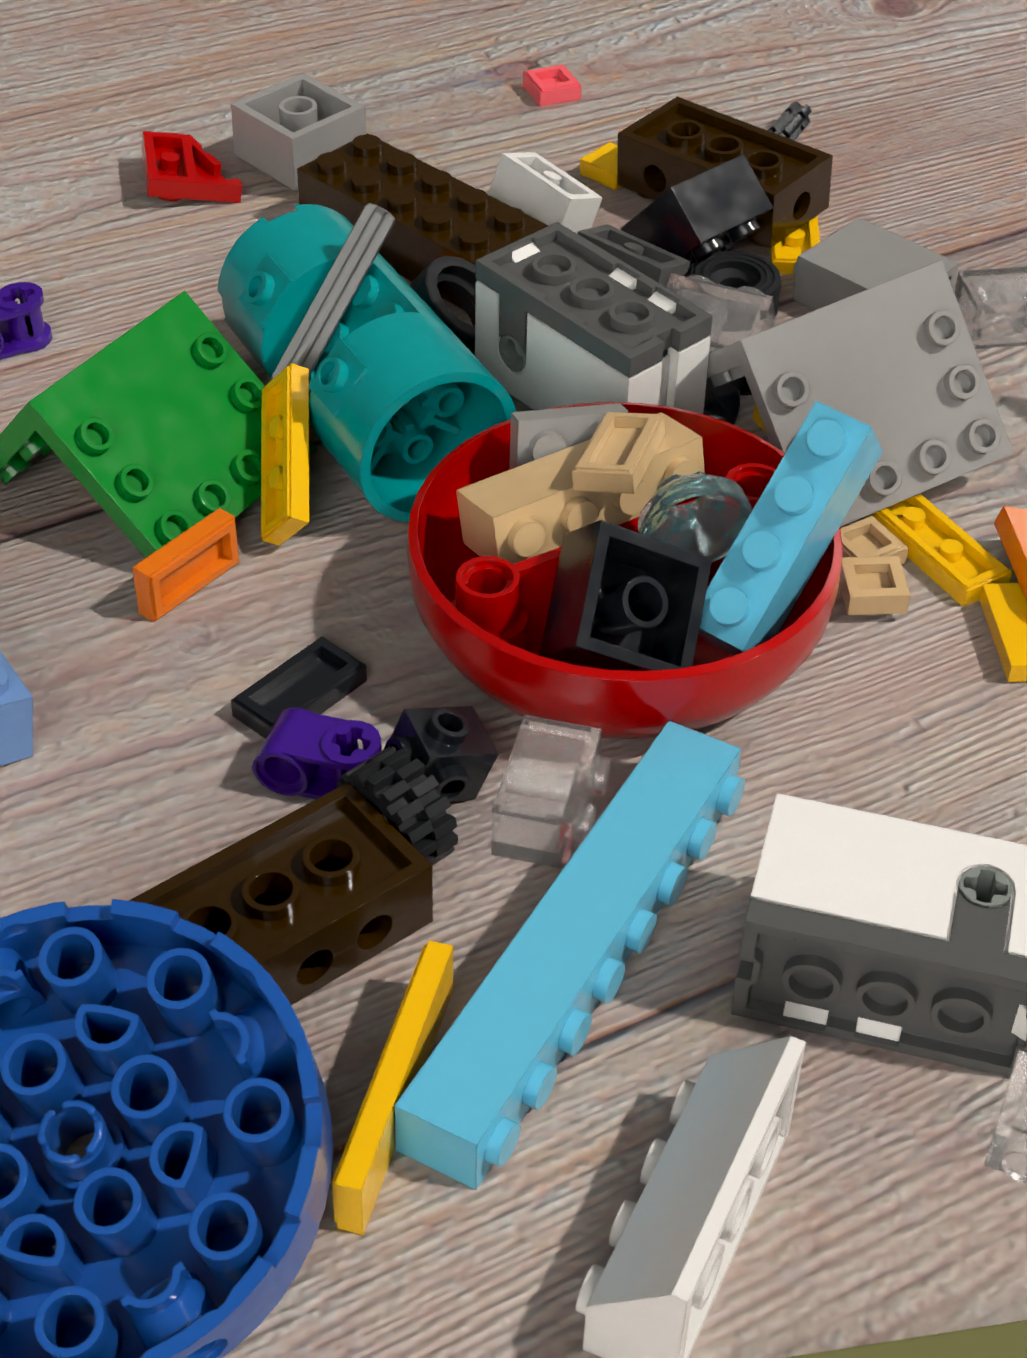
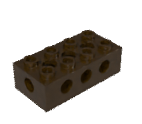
(691, 139)
(309, 891)

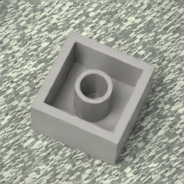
(293, 126)

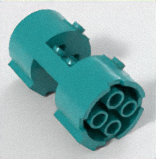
(393, 378)

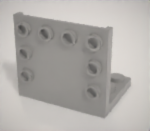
(888, 360)

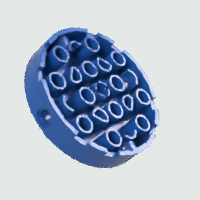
(201, 1145)

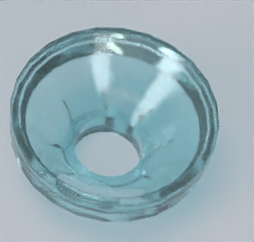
(702, 526)

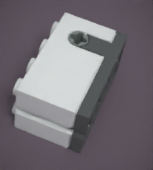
(584, 327)
(888, 935)

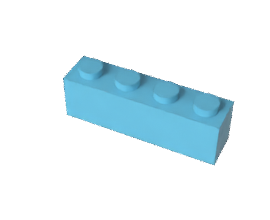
(788, 530)

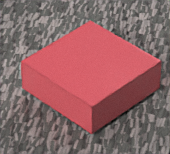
(551, 85)

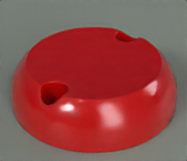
(495, 612)

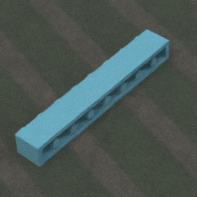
(567, 958)

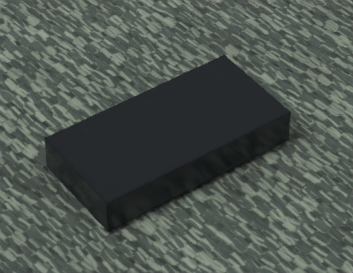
(308, 680)

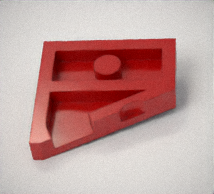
(182, 170)

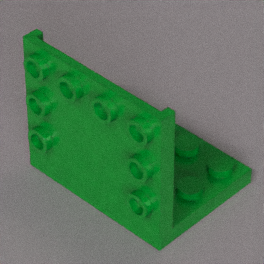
(152, 426)

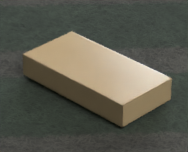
(619, 453)

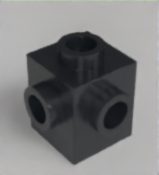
(449, 745)

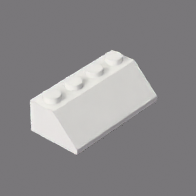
(694, 1205)

